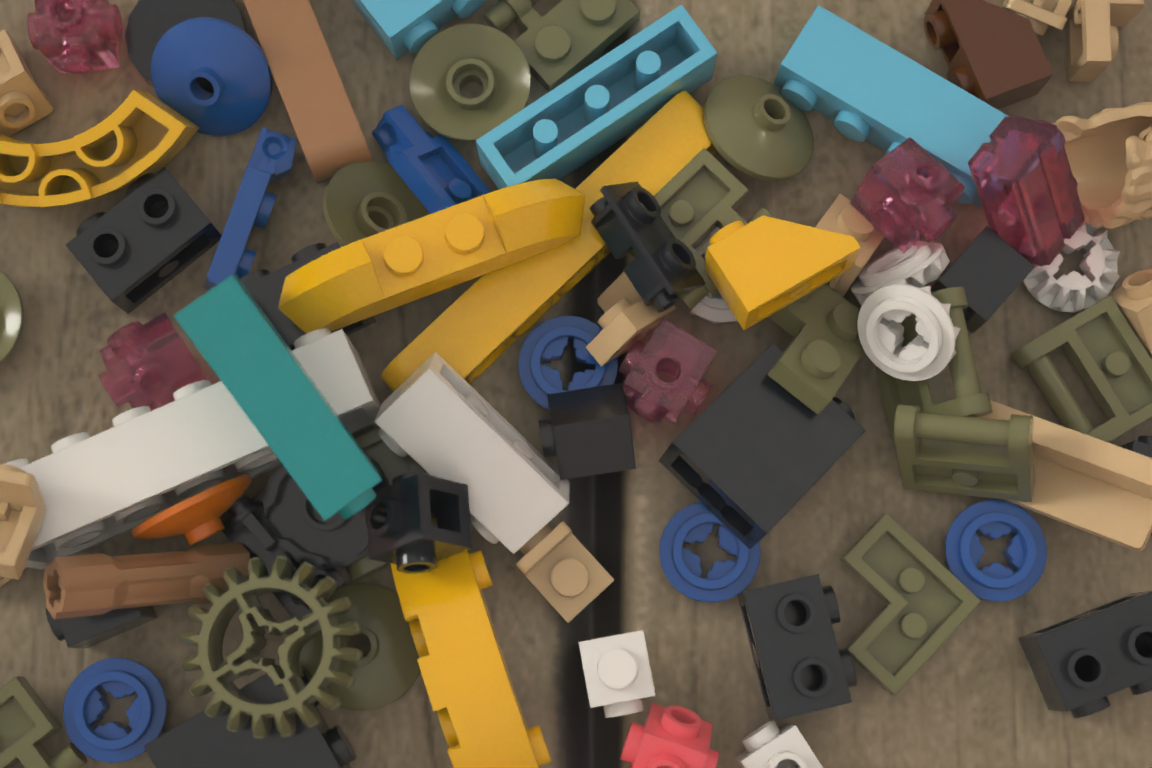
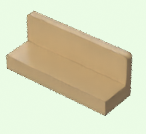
(1088, 482)

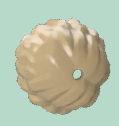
(1112, 163)

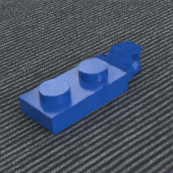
(426, 162)
(252, 206)

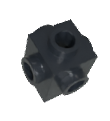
(418, 522)

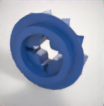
(548, 343)
(1024, 550)
(683, 567)
(87, 703)

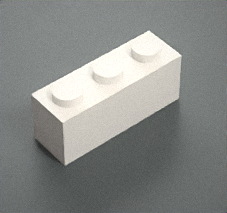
(468, 442)

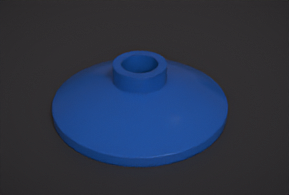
(224, 57)

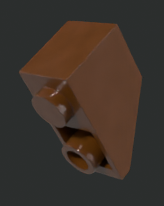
(988, 50)

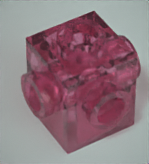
(76, 34)
(908, 196)
(673, 353)
(147, 364)

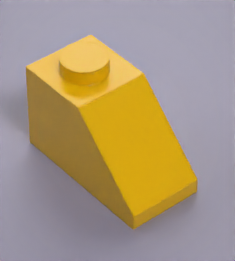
(774, 264)

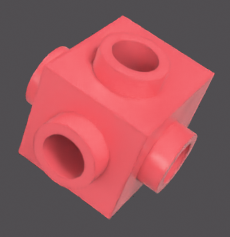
(670, 740)

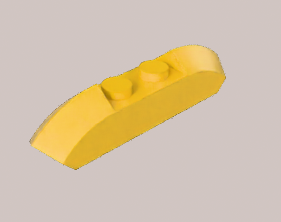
(432, 254)

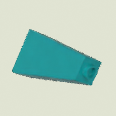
(280, 398)

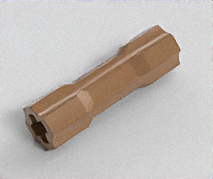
(104, 582)

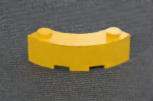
(95, 163)
(466, 666)

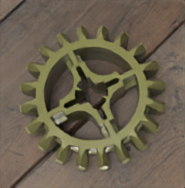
(254, 618)

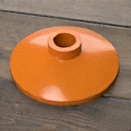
(196, 516)

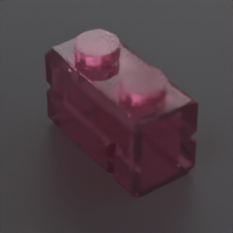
(1028, 187)

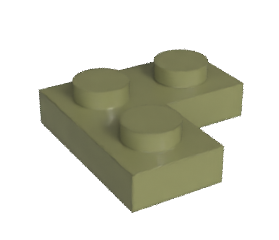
(822, 346)
(921, 603)

